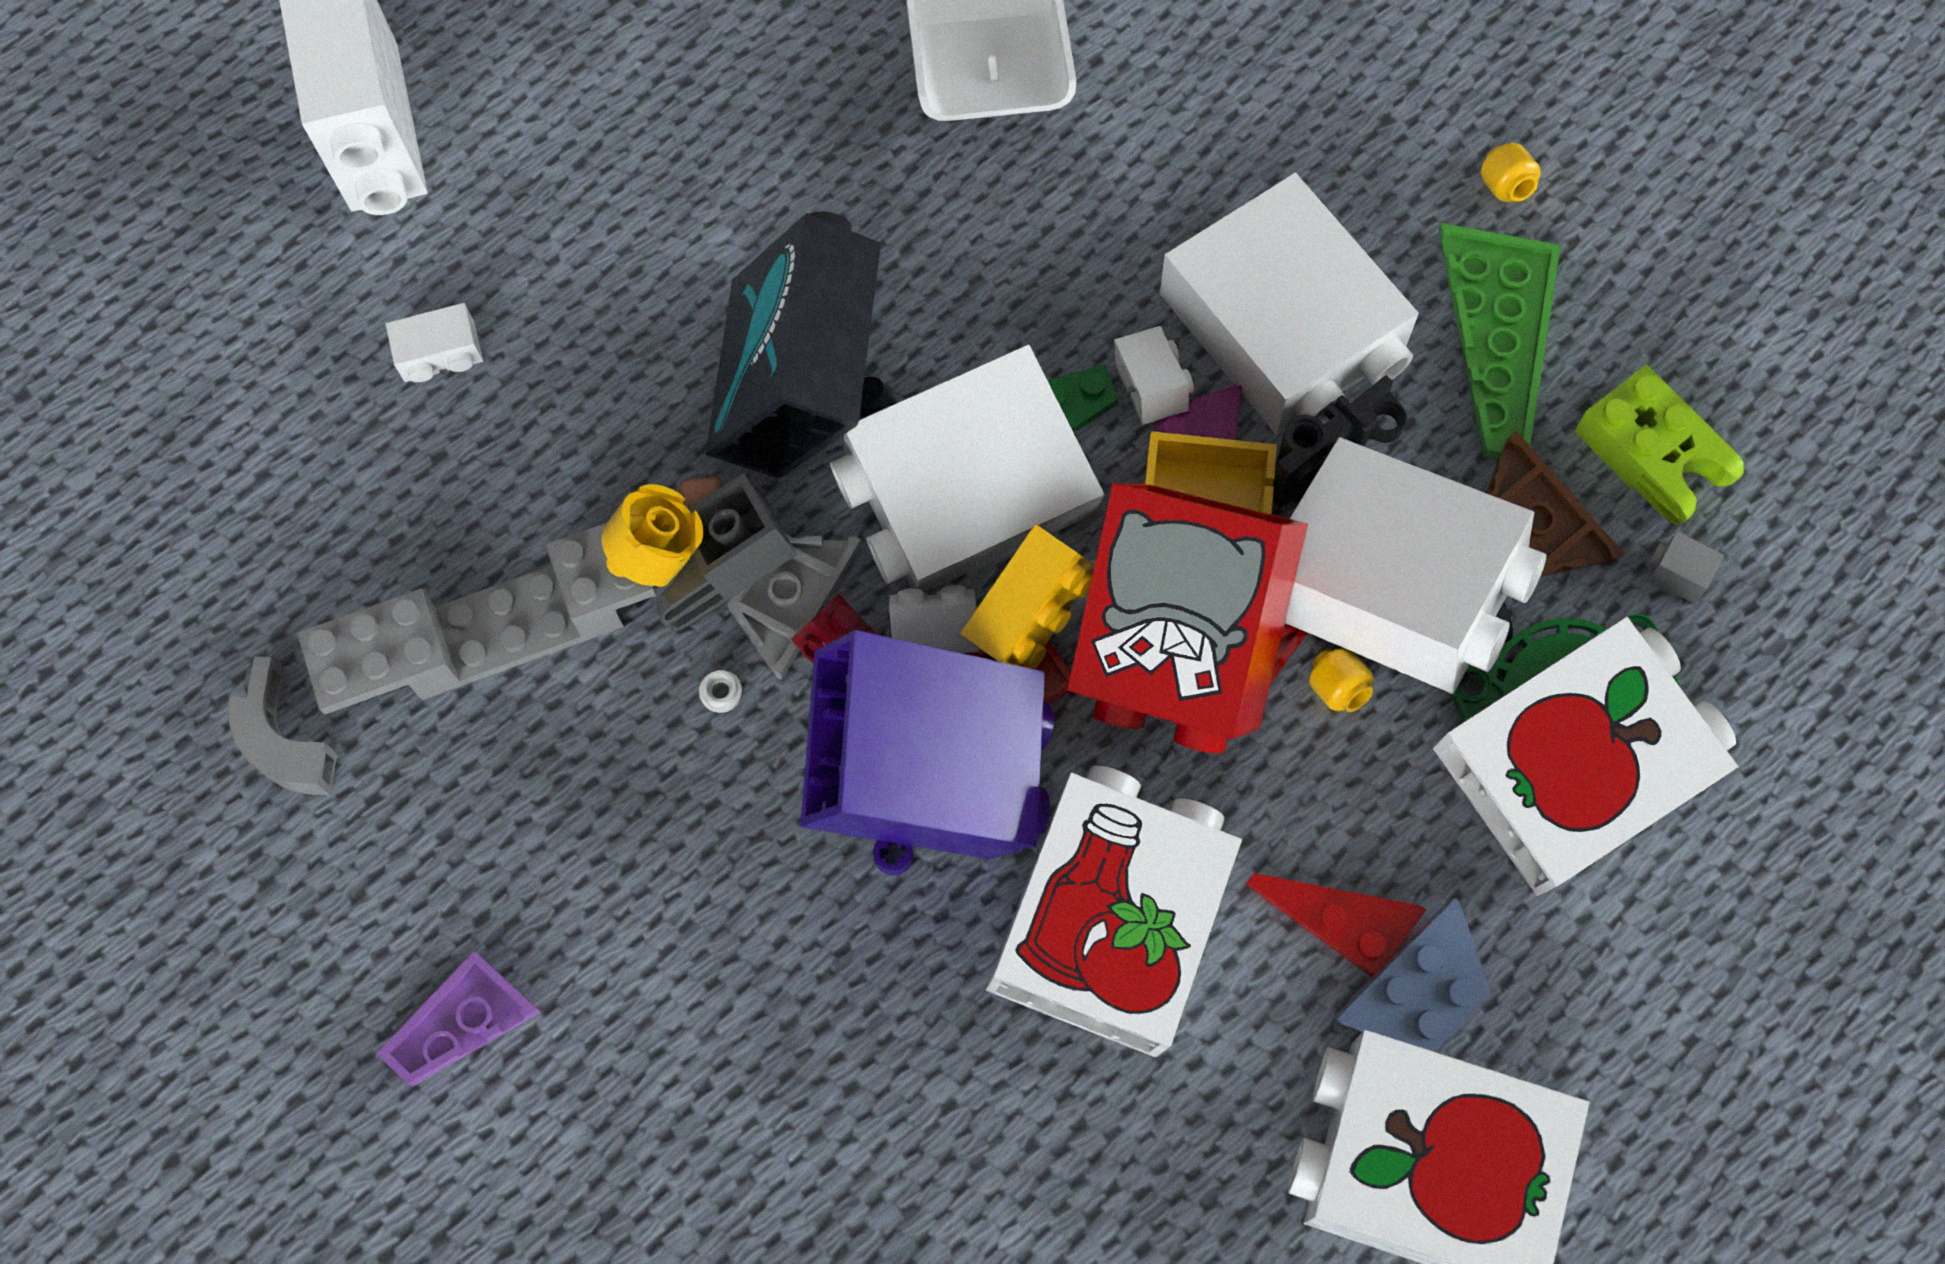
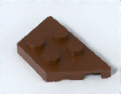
(1559, 522)

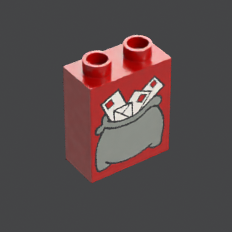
(1185, 613)

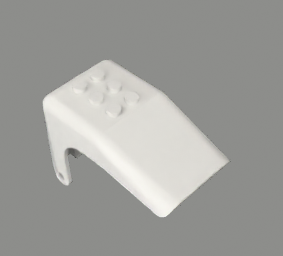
(990, 57)

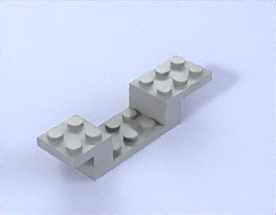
(471, 636)

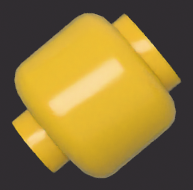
(1510, 172)
(1341, 680)

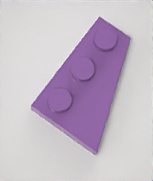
(456, 1020)

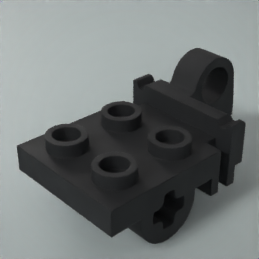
(1309, 441)

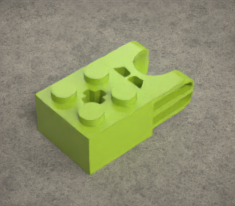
(1653, 439)

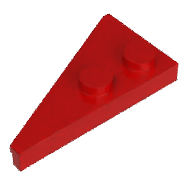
(1353, 924)

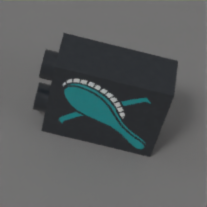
(795, 347)

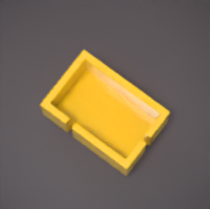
(1213, 468)
(1030, 600)

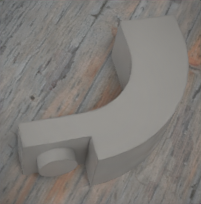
(253, 724)

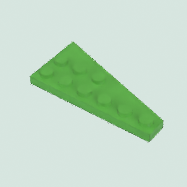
(1502, 317)

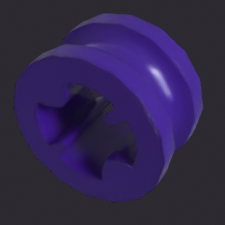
(903, 862)

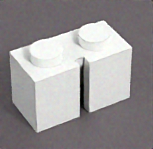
(434, 342)
(1152, 368)
(933, 618)

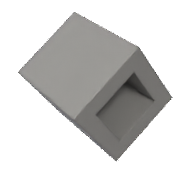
(1684, 566)

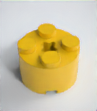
(651, 536)

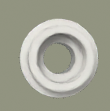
(715, 680)

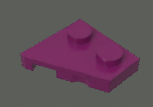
(1208, 416)

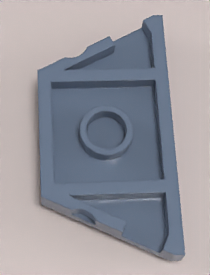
(1424, 986)

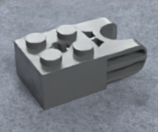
(737, 549)

